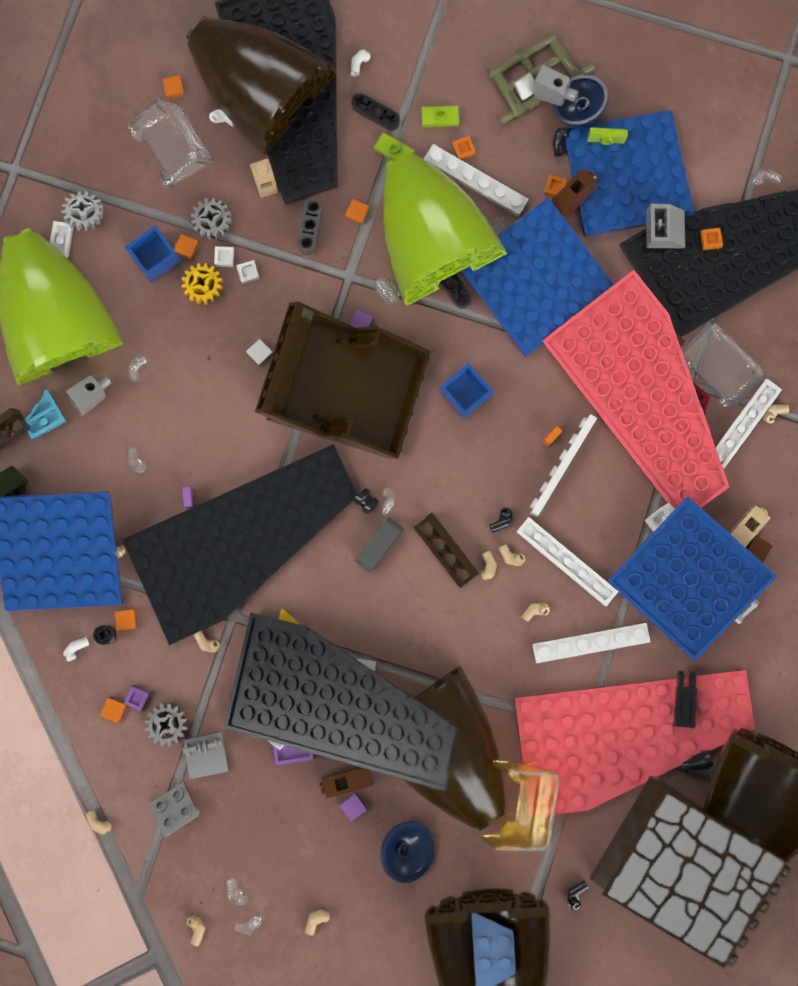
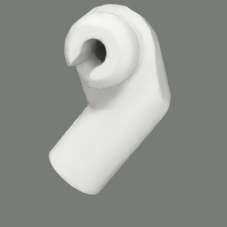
(361, 56)
(218, 116)
(70, 651)

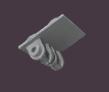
(205, 755)
(174, 809)

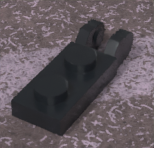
(685, 701)

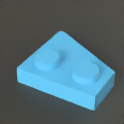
(44, 416)

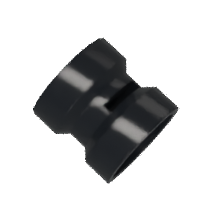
(366, 501)
(109, 635)

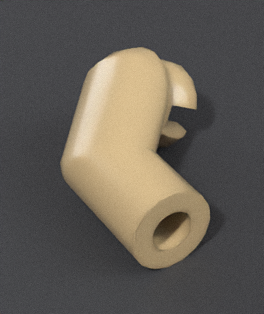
(774, 410)
(511, 558)
(490, 567)
(206, 644)
(316, 918)
(198, 928)

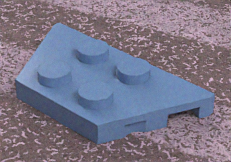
(492, 951)

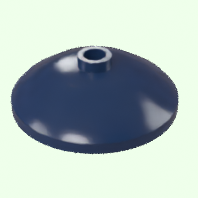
(591, 94)
(415, 853)

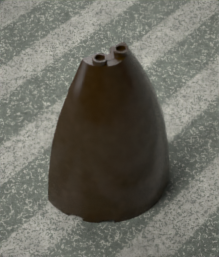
(256, 76)
(473, 784)
(758, 789)
(452, 935)

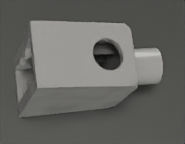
(553, 87)
(88, 393)

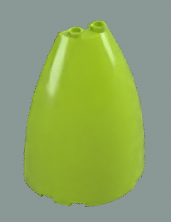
(431, 227)
(48, 309)

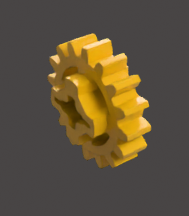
(209, 279)

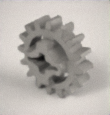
(82, 211)
(203, 219)
(158, 720)

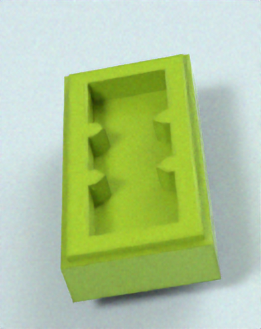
(440, 116)
(607, 136)
(391, 147)

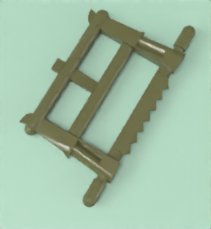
(506, 89)

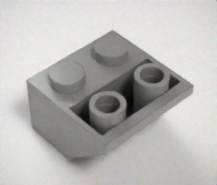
(665, 226)

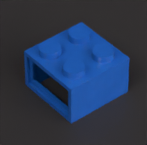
(153, 253)
(465, 391)

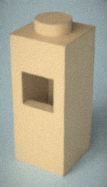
(263, 174)
(750, 524)

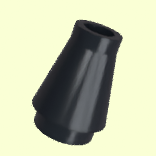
(699, 761)

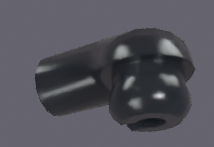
(557, 142)
(503, 522)
(574, 894)

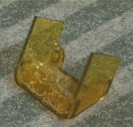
(534, 811)

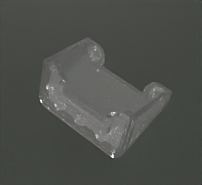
(171, 140)
(723, 364)

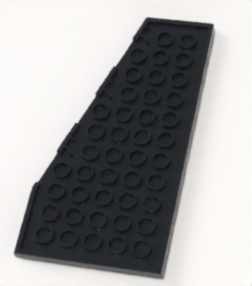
(307, 152)
(703, 284)
(229, 546)
(327, 703)

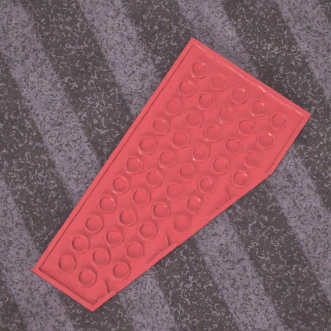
(638, 382)
(625, 733)

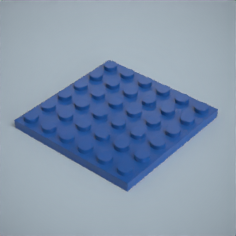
(629, 174)
(540, 278)
(58, 551)
(691, 578)

